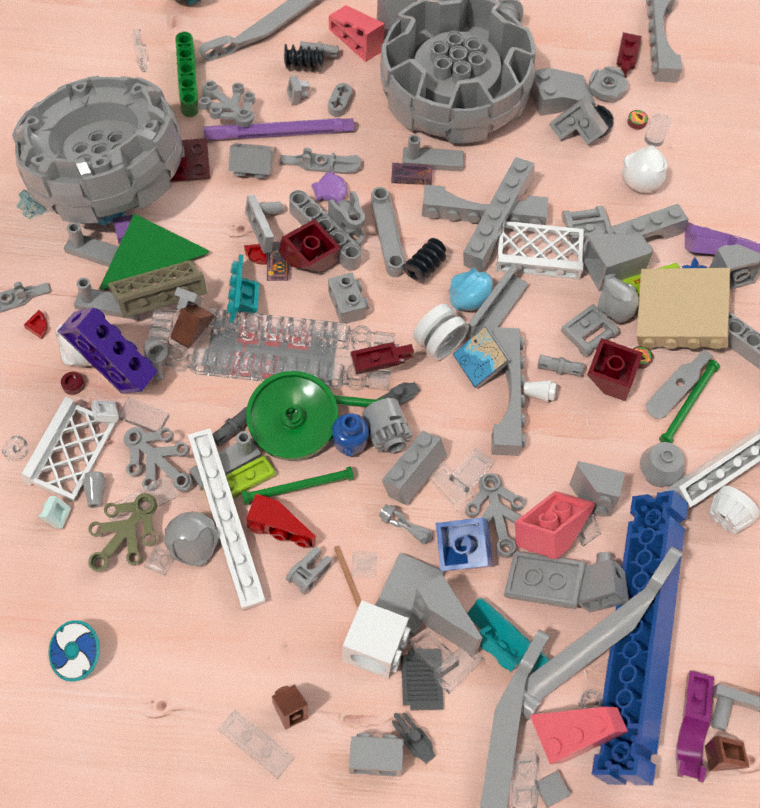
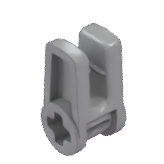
(306, 578)

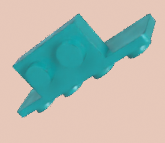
(243, 293)
(501, 637)

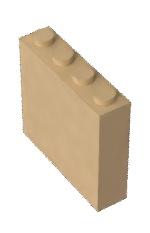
(684, 308)

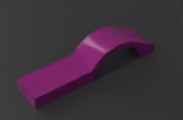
(694, 725)

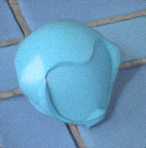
(470, 290)

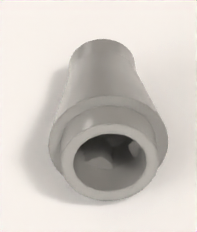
(94, 488)

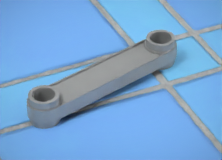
(387, 232)

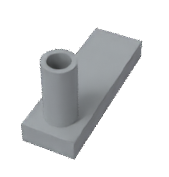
(440, 158)
(255, 213)
(88, 247)
(98, 299)
(233, 457)
(725, 698)

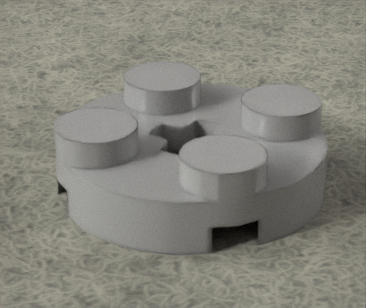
(605, 92)

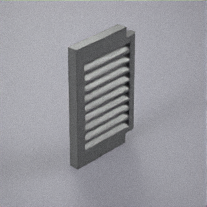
(418, 687)

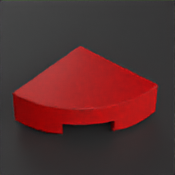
(255, 254)
(37, 324)

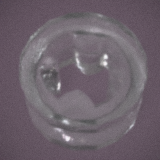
(590, 694)

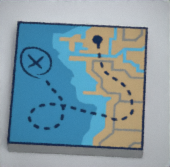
(481, 357)

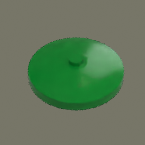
(291, 415)

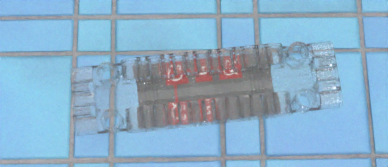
(271, 344)

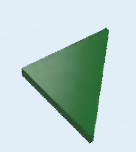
(146, 249)

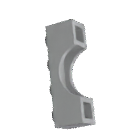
(665, 222)

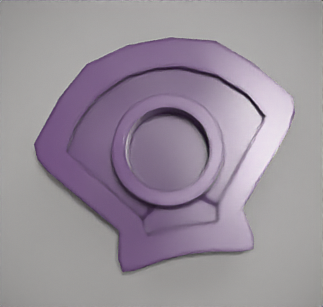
(330, 187)

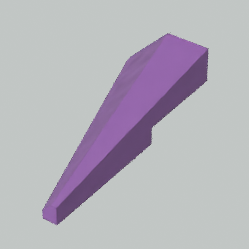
(708, 241)

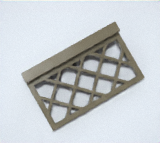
(154, 296)

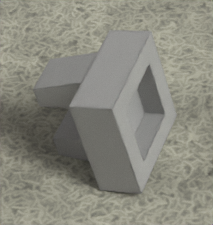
(297, 90)
(187, 298)

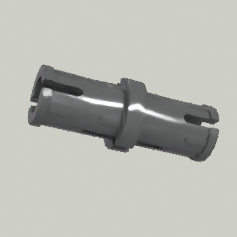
(231, 427)

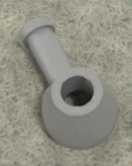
(156, 355)

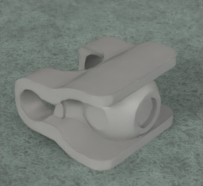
(348, 216)

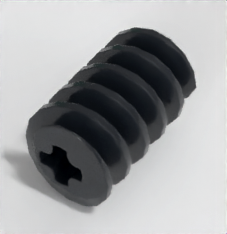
(303, 58)
(425, 260)

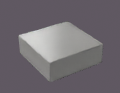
(552, 789)

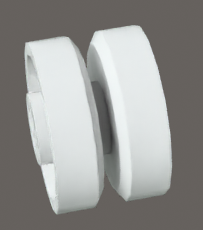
(440, 331)

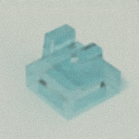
(28, 203)

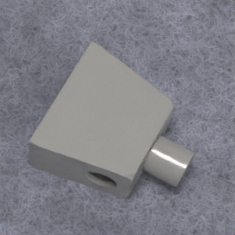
(603, 584)

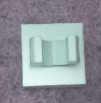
(55, 512)

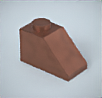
(290, 706)

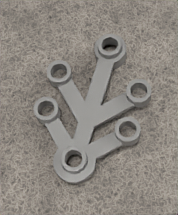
(243, 117)
(155, 456)
(497, 510)

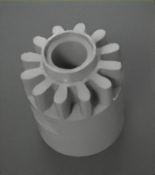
(387, 425)

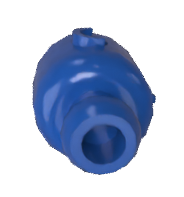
(350, 434)

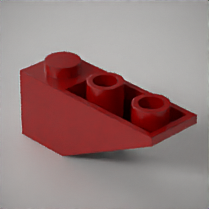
(273, 518)

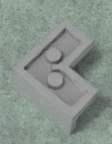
(580, 117)

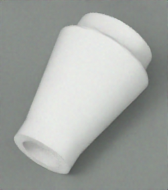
(541, 390)

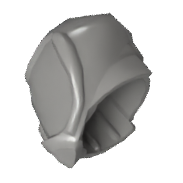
(618, 299)
(191, 538)

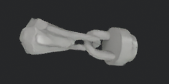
(421, 534)

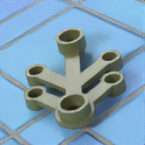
(125, 529)

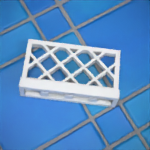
(541, 266)
(49, 443)

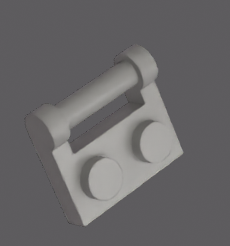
(590, 225)
(585, 324)

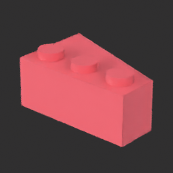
(358, 31)
(576, 731)

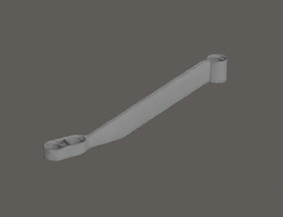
(257, 31)
(595, 640)
(505, 730)

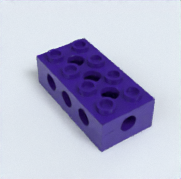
(108, 350)

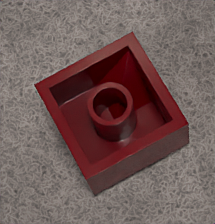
(310, 248)
(614, 368)

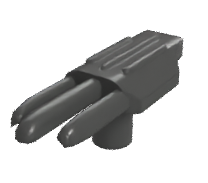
(402, 392)
(416, 740)

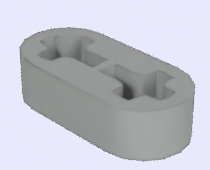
(342, 100)

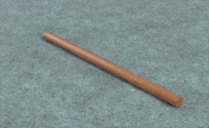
(347, 575)

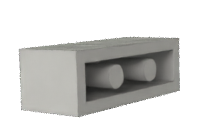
(414, 467)

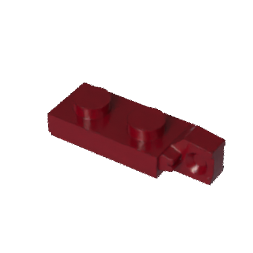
(628, 52)
(380, 357)

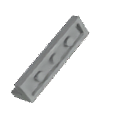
(498, 303)

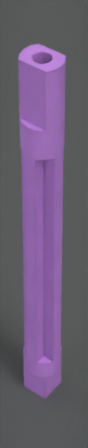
(278, 129)

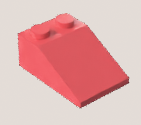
(552, 524)

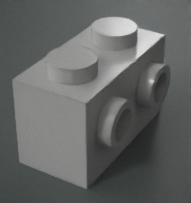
(347, 298)
(376, 755)

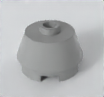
(662, 464)

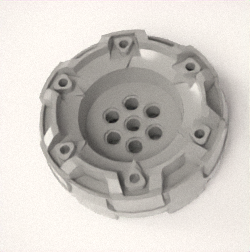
(457, 68)
(98, 147)

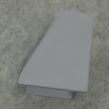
(615, 255)

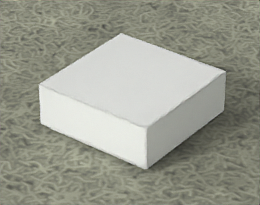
(104, 411)

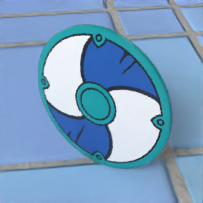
(74, 650)

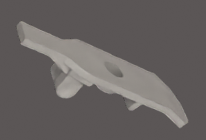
(332, 163)
(21, 295)
(670, 392)

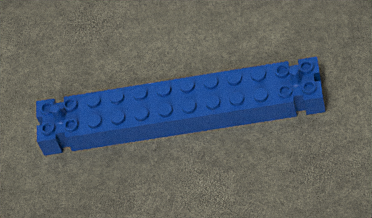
(641, 658)

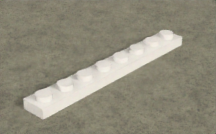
(226, 519)

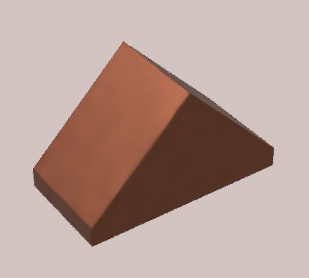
(190, 325)
(725, 754)

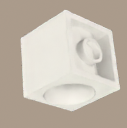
(376, 640)

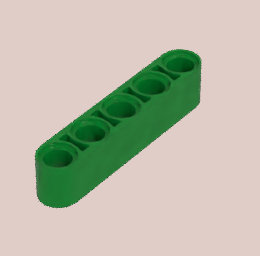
(187, 74)

